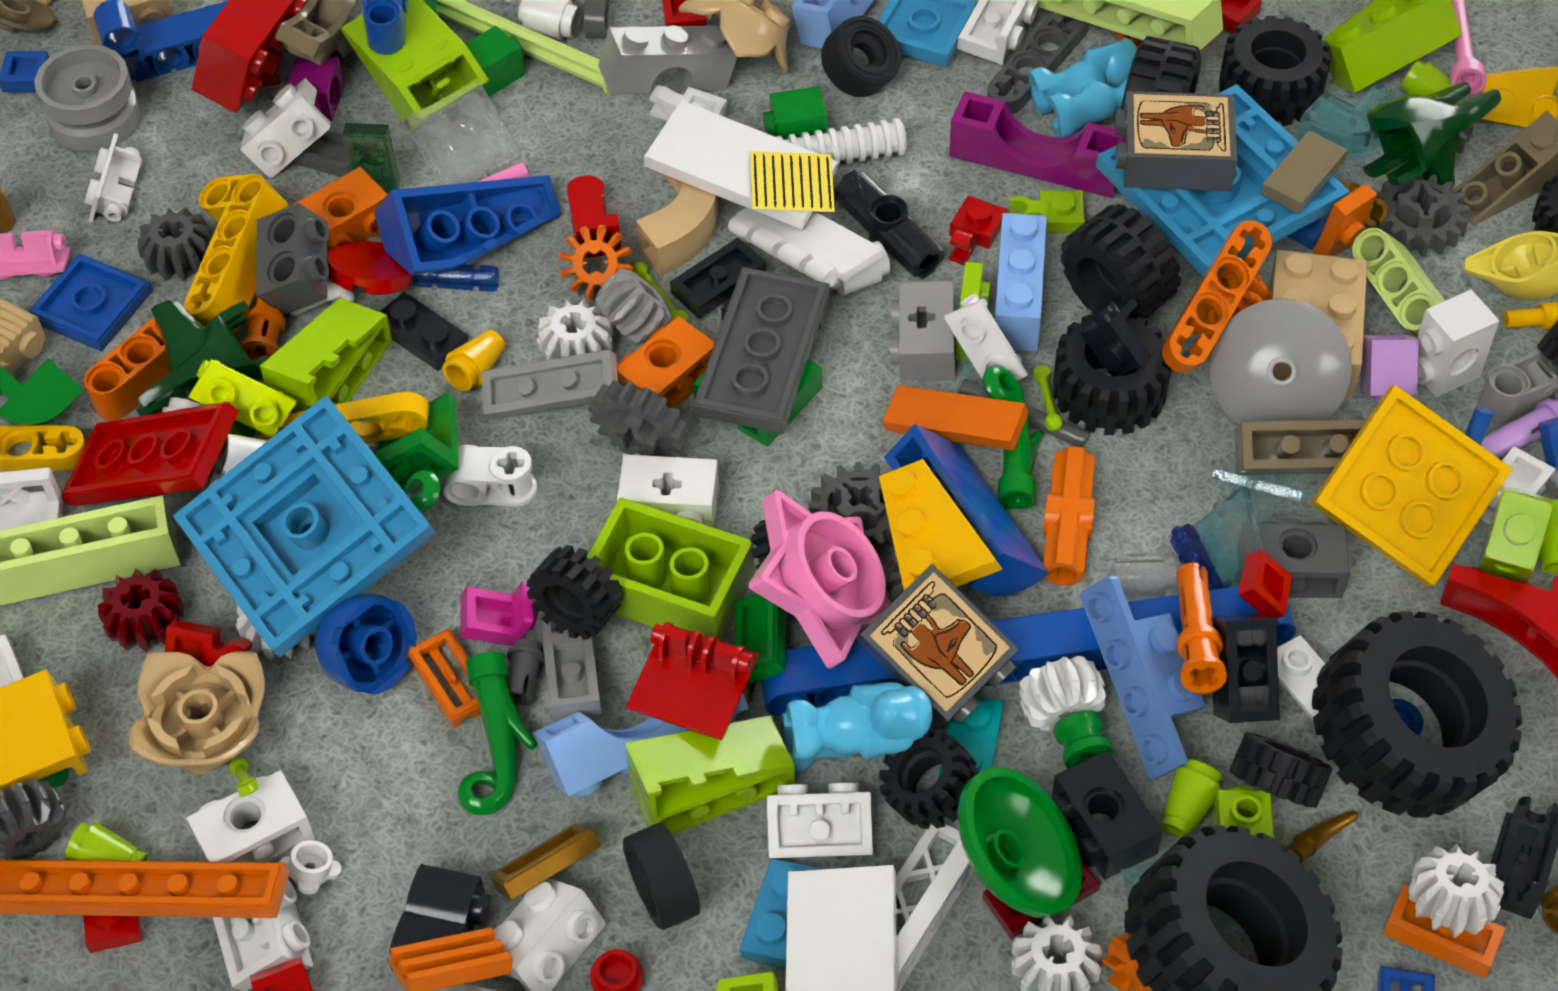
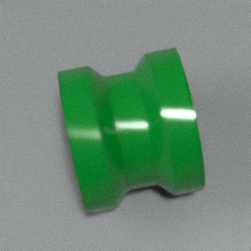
(1081, 737)

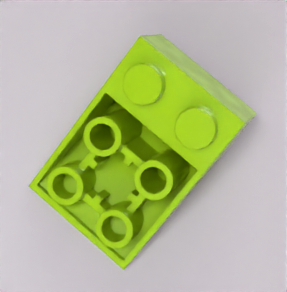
(427, 66)

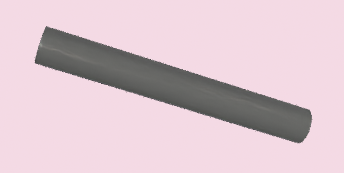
(1067, 433)

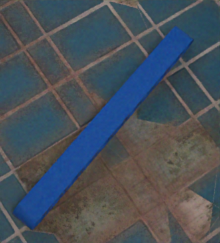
(1036, 636)

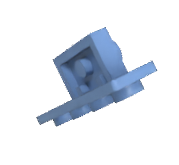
(1144, 673)

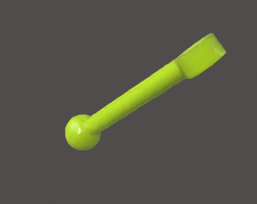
(642, 270)
(1042, 375)
(239, 768)

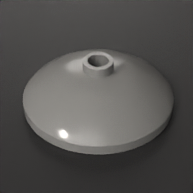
(1274, 334)

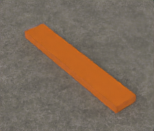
(142, 888)

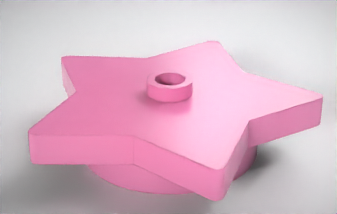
(821, 574)

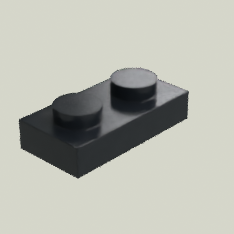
(714, 277)
(422, 330)

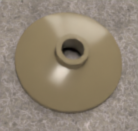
(25, 15)

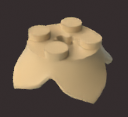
(748, 26)
(180, 689)

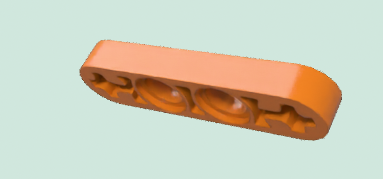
(1213, 293)

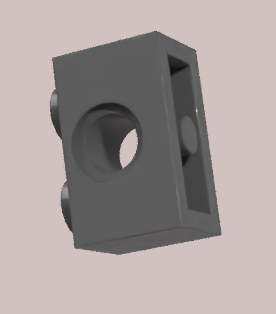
(1321, 554)

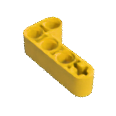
(229, 263)

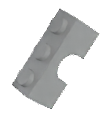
(639, 54)

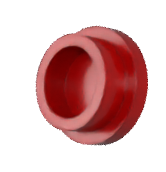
(616, 972)

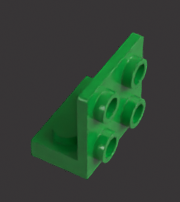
(425, 449)

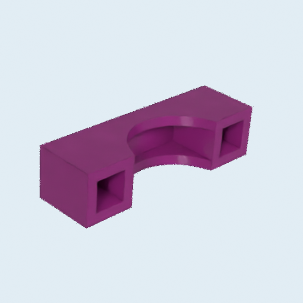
(991, 136)

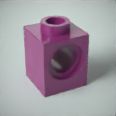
(325, 78)

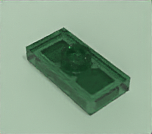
(373, 151)

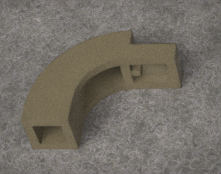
(316, 28)

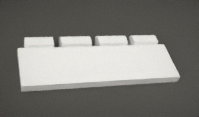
(819, 250)

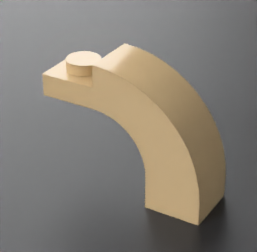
(679, 229)

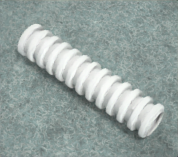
(856, 142)

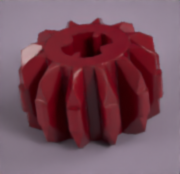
(139, 609)

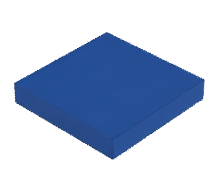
(90, 302)

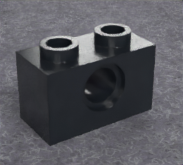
(1251, 669)
(1103, 788)

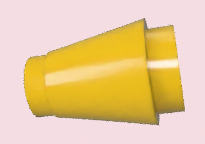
(471, 359)

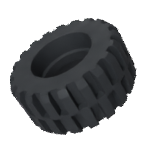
(1456, 682)
(1256, 887)

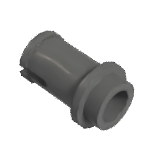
(525, 660)

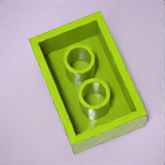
(674, 568)

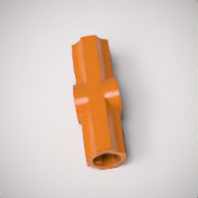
(1069, 516)

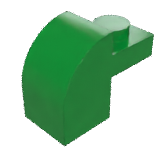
(39, 398)

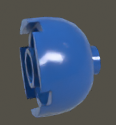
(366, 643)

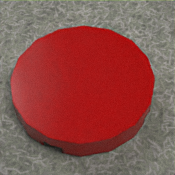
(366, 266)

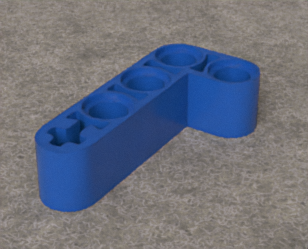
(156, 45)

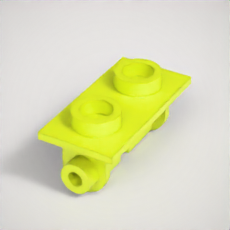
(257, 403)

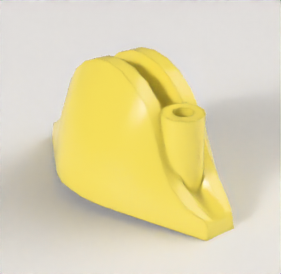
(1519, 265)

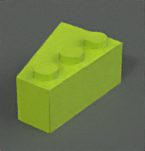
(1387, 38)
(329, 355)
(697, 778)

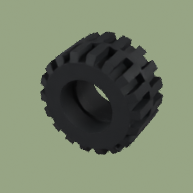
(1277, 65)
(1164, 67)
(1120, 258)
(1106, 399)

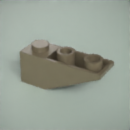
(1513, 171)

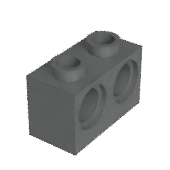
(291, 258)

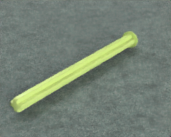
(533, 43)

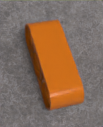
(127, 372)

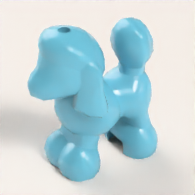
(1086, 89)
(867, 721)

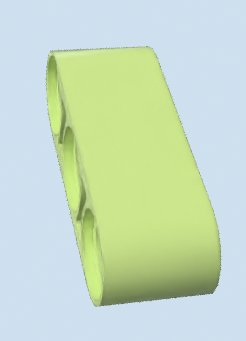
(1390, 271)

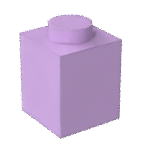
(1389, 362)

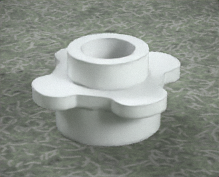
(311, 855)

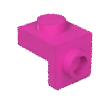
(496, 615)

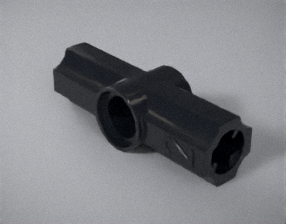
(888, 222)

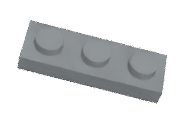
(546, 384)

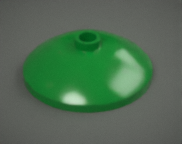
(1019, 843)

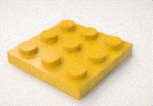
(1411, 486)

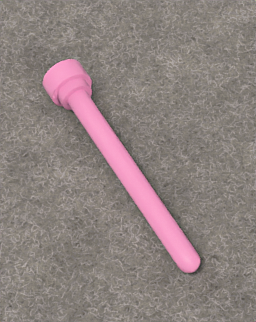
(1466, 68)

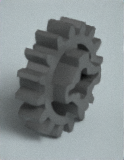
(1424, 214)
(638, 420)
(856, 495)

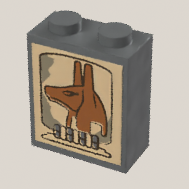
(1177, 141)
(939, 644)

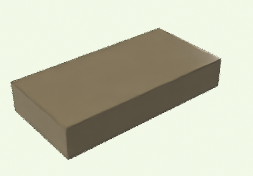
(1304, 172)

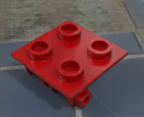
(692, 680)

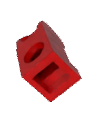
(589, 209)

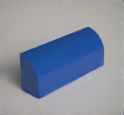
(978, 505)

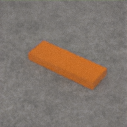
(957, 416)

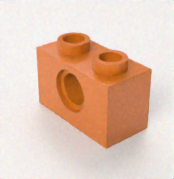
(348, 207)
(668, 362)

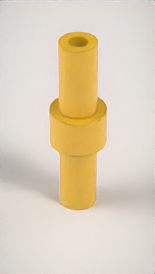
(1544, 316)

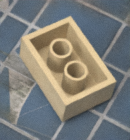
(1330, 285)

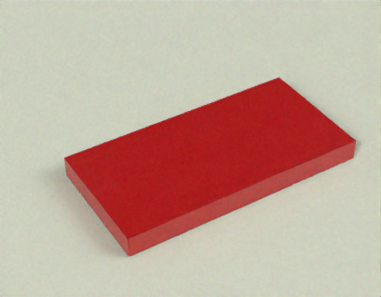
(150, 454)

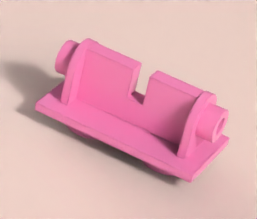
(41, 254)

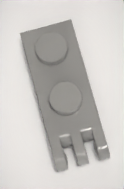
(570, 674)

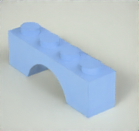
(585, 754)

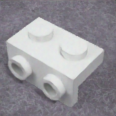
(996, 28)
(285, 129)
(548, 933)

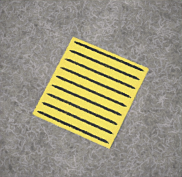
(791, 181)

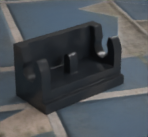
(1525, 856)

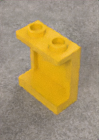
(38, 730)

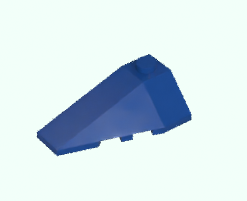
(456, 223)

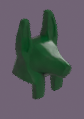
(1425, 132)
(189, 345)

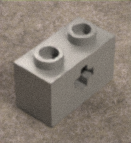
(924, 340)

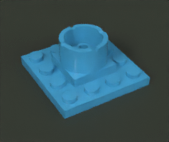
(1202, 219)
(303, 525)

